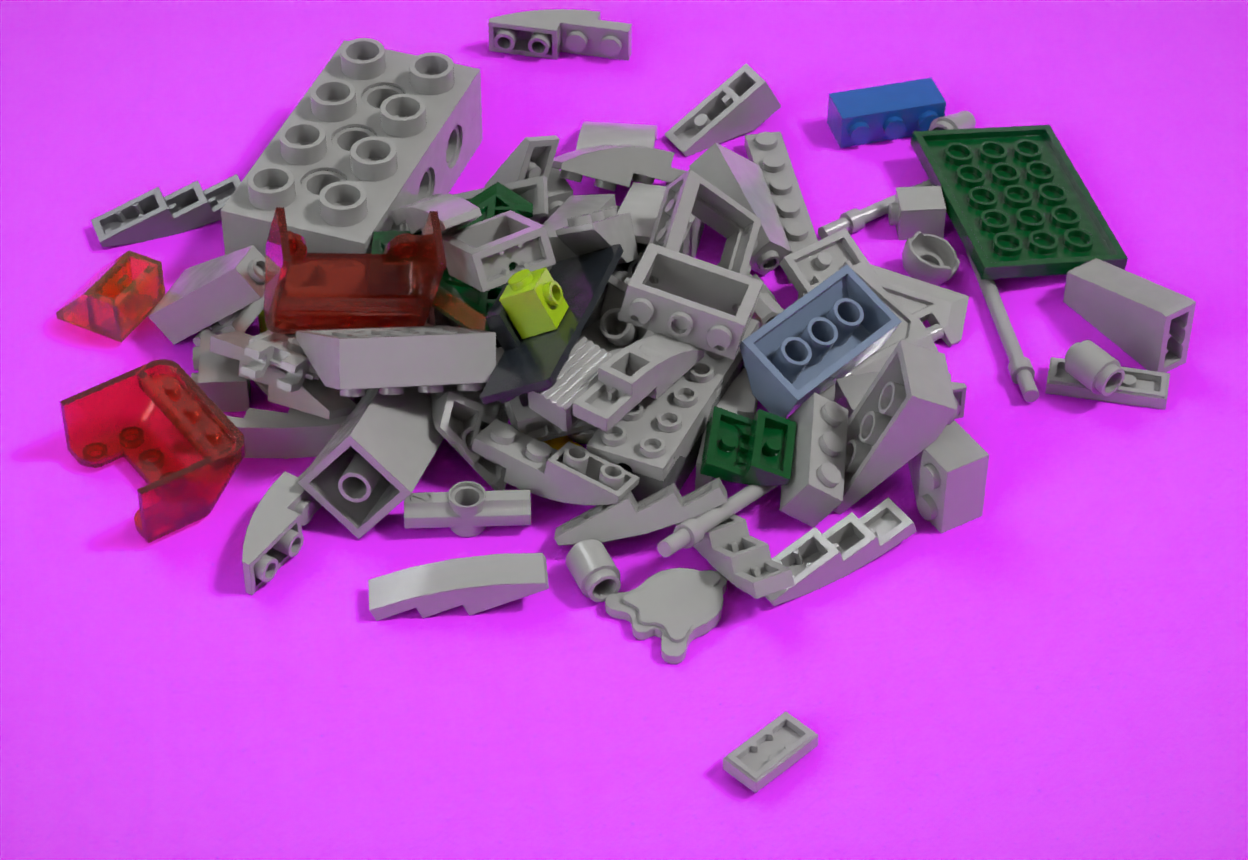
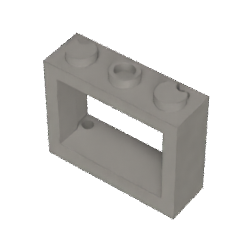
(698, 197)
(690, 300)

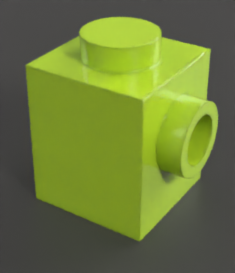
(534, 302)

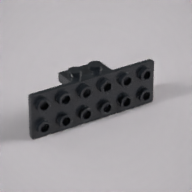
(537, 360)

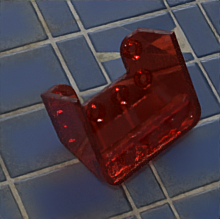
(166, 434)

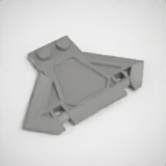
(905, 296)

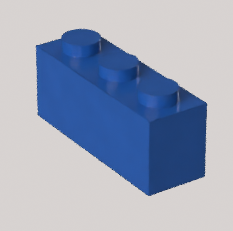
(884, 111)

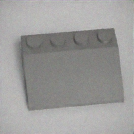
(400, 358)

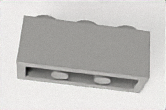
(817, 461)

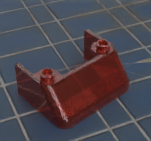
(350, 288)

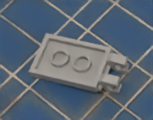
(280, 351)

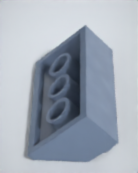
(816, 342)

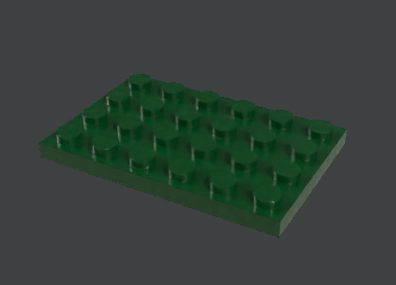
(1016, 200)

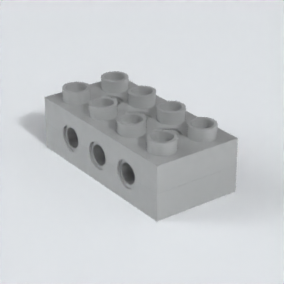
(358, 146)

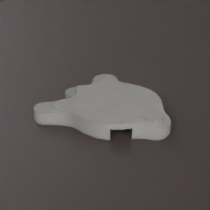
(672, 606)

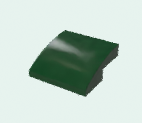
(748, 449)

